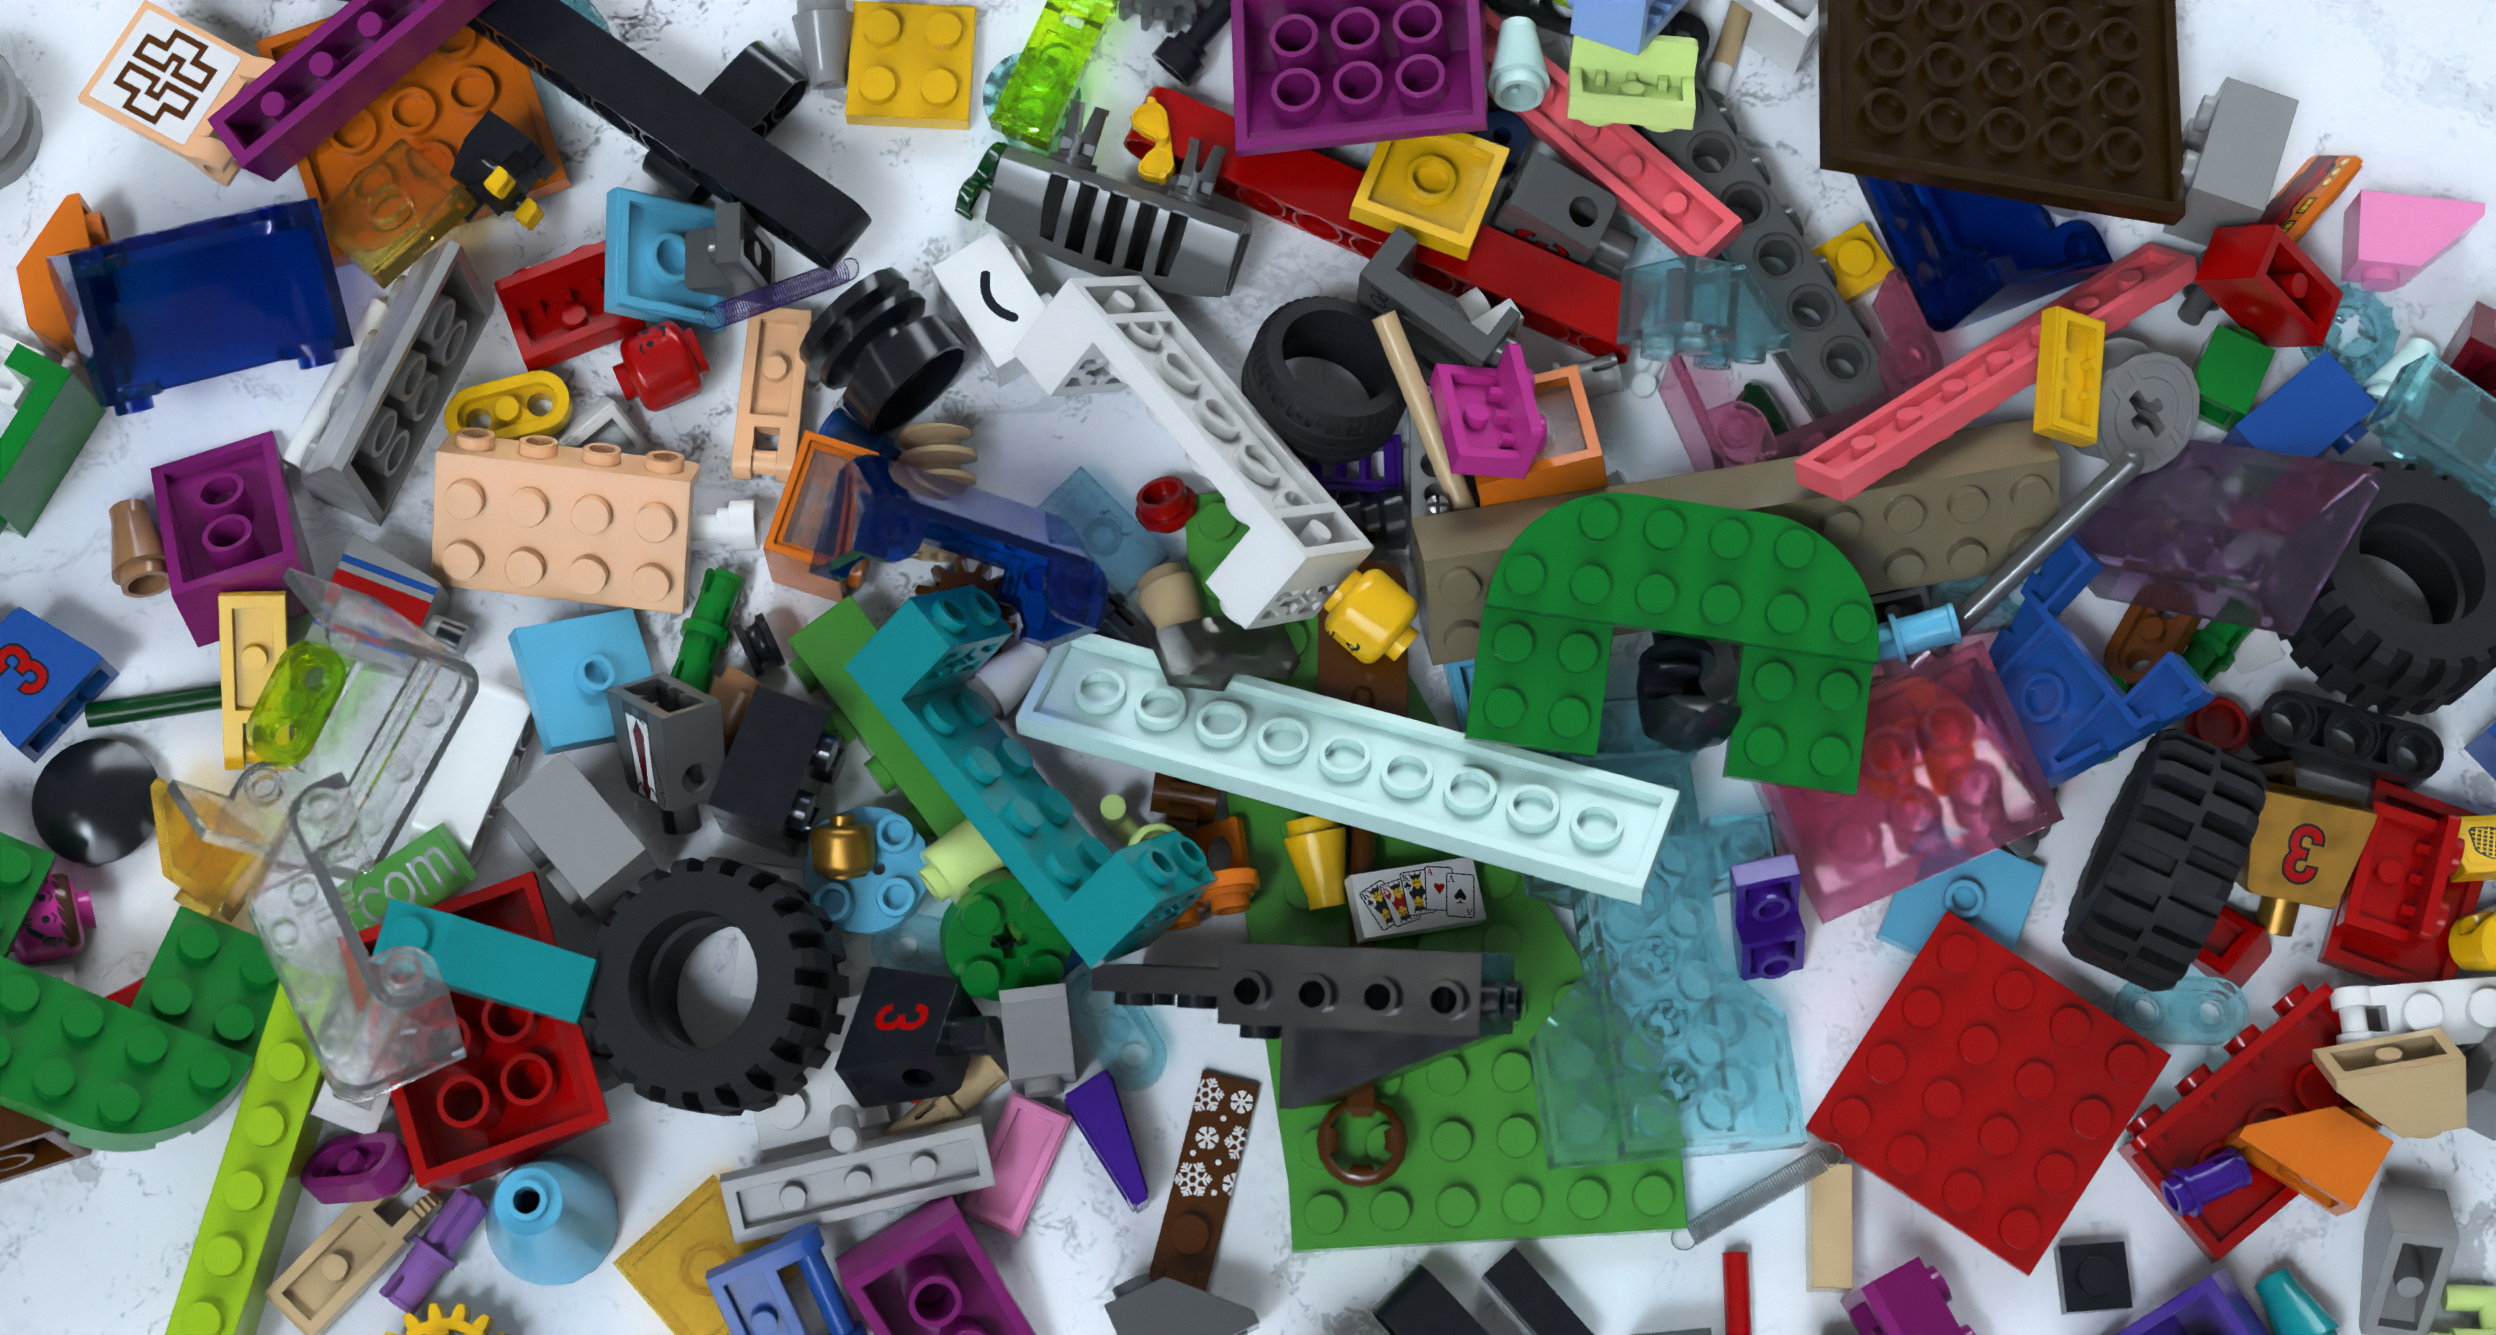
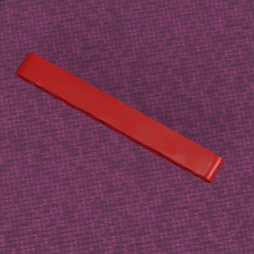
(1318, 196)

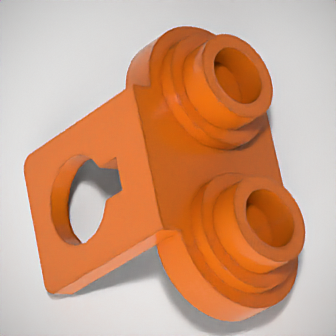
(1234, 884)

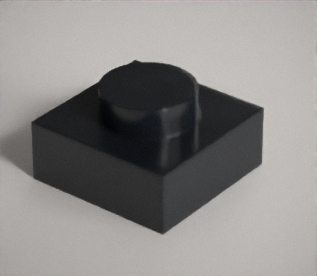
(2092, 1278)

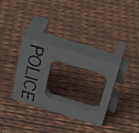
(1388, 286)

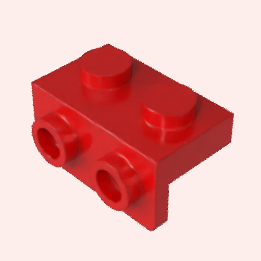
(560, 308)
(2402, 878)

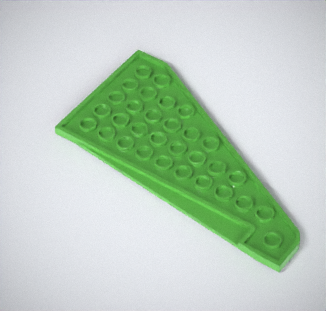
(1471, 1119)

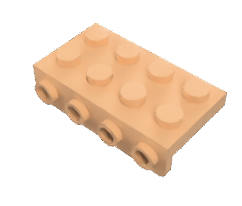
(563, 520)

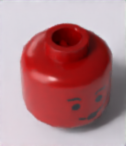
(661, 366)

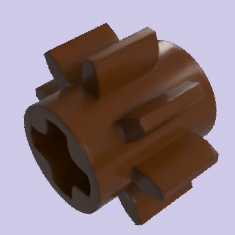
(1183, 802)

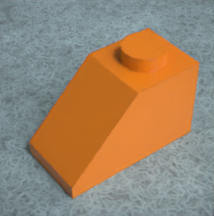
(2318, 1153)

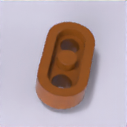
(2146, 637)

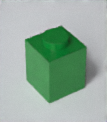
(2229, 375)

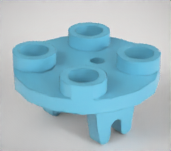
(875, 901)

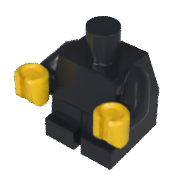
(498, 169)

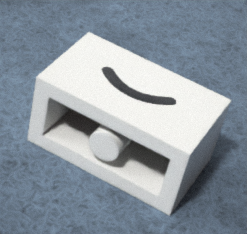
(991, 300)

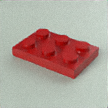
(2386, 962)

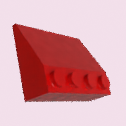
(523, 1077)

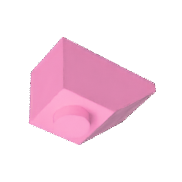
(2400, 235)

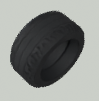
(1305, 422)

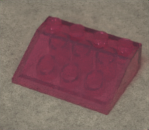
(1936, 787)

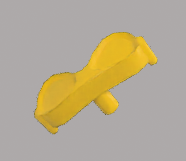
(1152, 123)

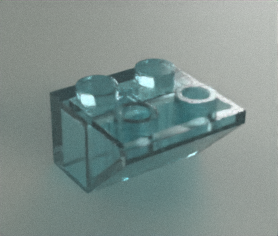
(1698, 311)

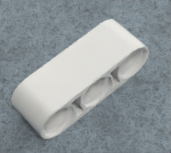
(478, 768)

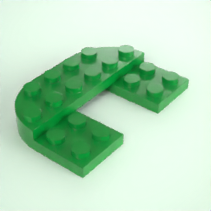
(1685, 573)
(120, 1071)

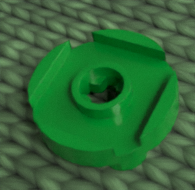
(980, 914)

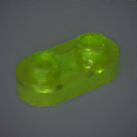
(290, 702)

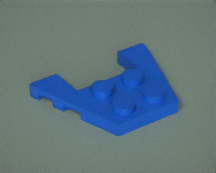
(2061, 690)

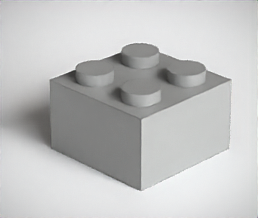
(2231, 158)
(573, 828)

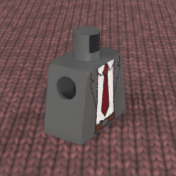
(669, 746)

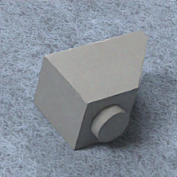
(1038, 1039)
(2405, 1259)

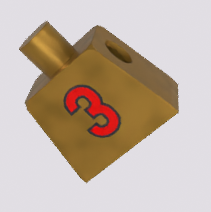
(2302, 853)

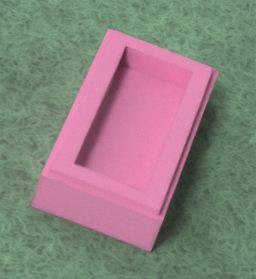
(1021, 1158)

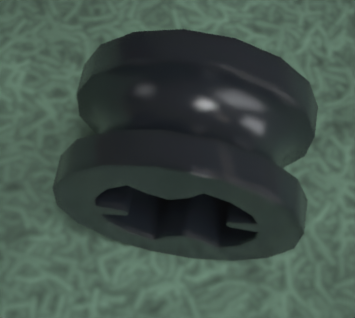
(759, 645)

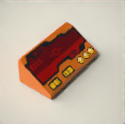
(2310, 193)

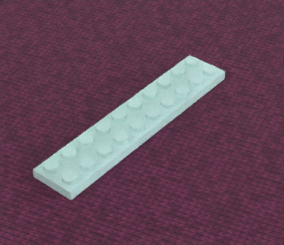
(1356, 767)

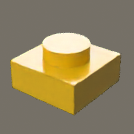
(1856, 262)

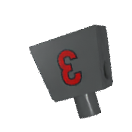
(1561, 214)

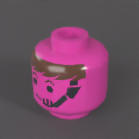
(55, 922)

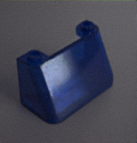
(1978, 252)
(202, 301)
(890, 509)

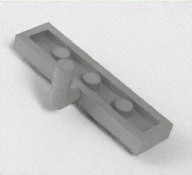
(857, 1176)

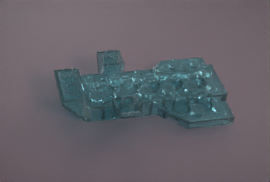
(1728, 1046)

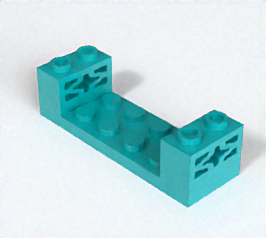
(1095, 899)

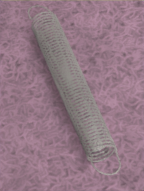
(1732, 1218)

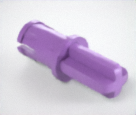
(434, 1251)

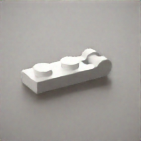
(2459, 1007)

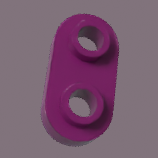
(357, 1168)

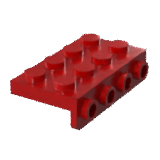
(2261, 1081)

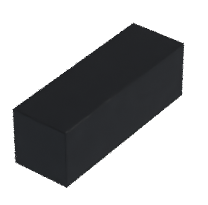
(1532, 1297)

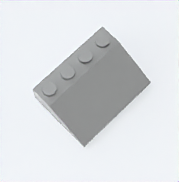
(398, 386)

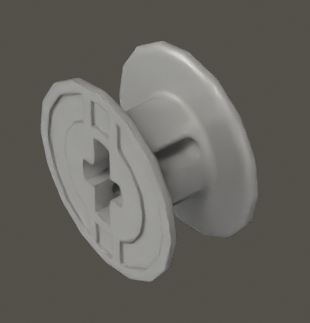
(2144, 404)

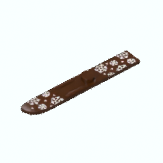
(1204, 1180)

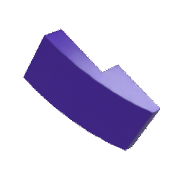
(1767, 917)

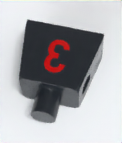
(913, 1038)

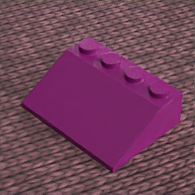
(1356, 71)

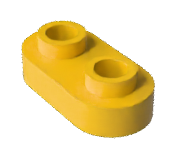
(510, 405)

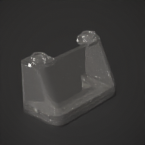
(364, 1016)

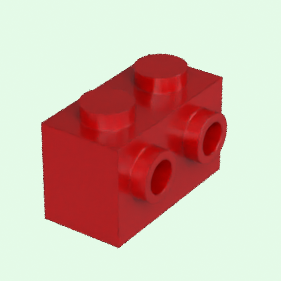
(2268, 285)

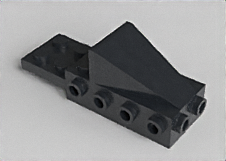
(1341, 1010)

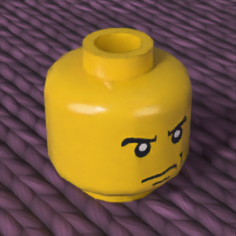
(1371, 616)

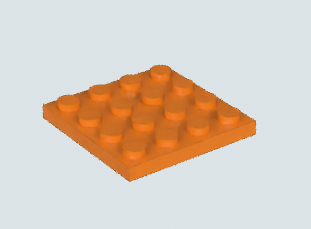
(432, 111)

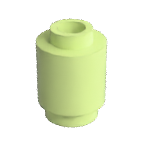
(956, 862)

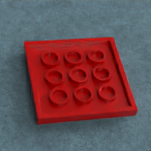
(1987, 1093)

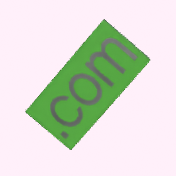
(416, 874)

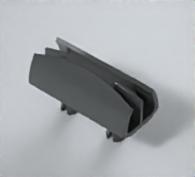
(1116, 225)

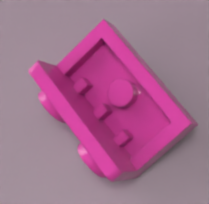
(1489, 416)

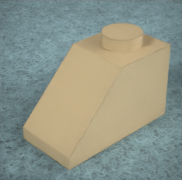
(2402, 1080)

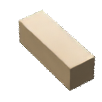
(1829, 1230)

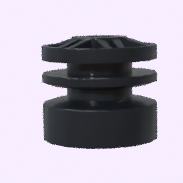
(883, 351)

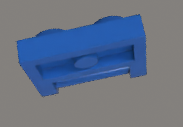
(758, 1299)

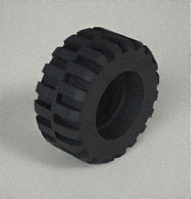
(2373, 650)
(2165, 860)
(641, 971)

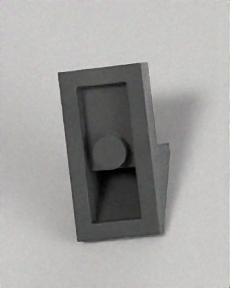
(730, 256)

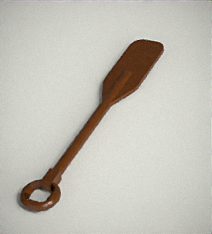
(1383, 688)

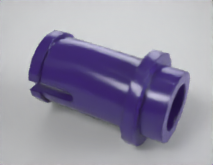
(2205, 1182)

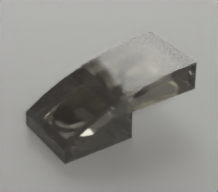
(1213, 649)

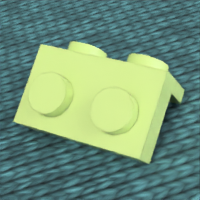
(1633, 89)

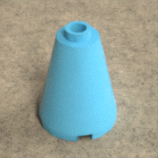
(552, 1220)

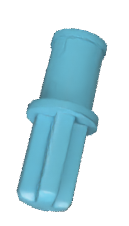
(1917, 633)

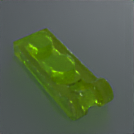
(1051, 70)

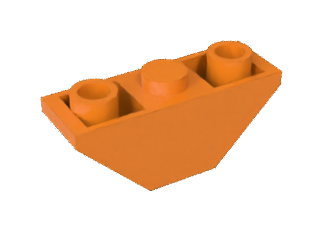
(68, 229)

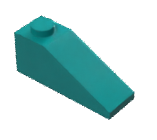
(493, 962)

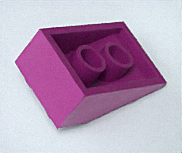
(228, 529)
(930, 1278)

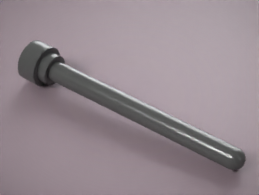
(2038, 549)

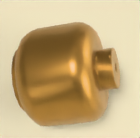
(843, 848)

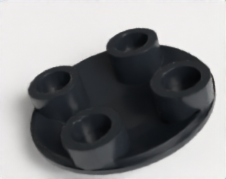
(95, 802)

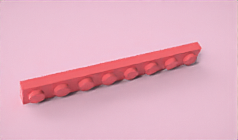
(1984, 377)

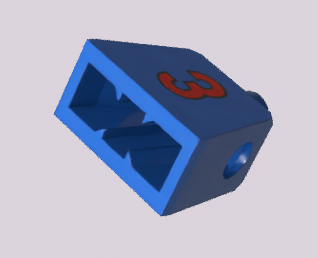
(44, 681)

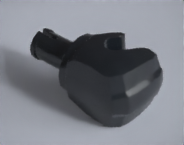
(1672, 701)

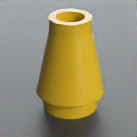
(1319, 859)

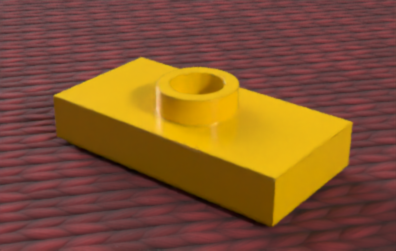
(2069, 376)

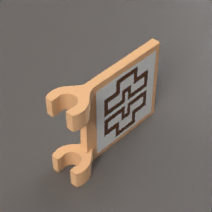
(166, 84)

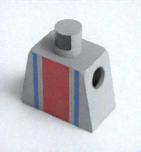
(400, 587)

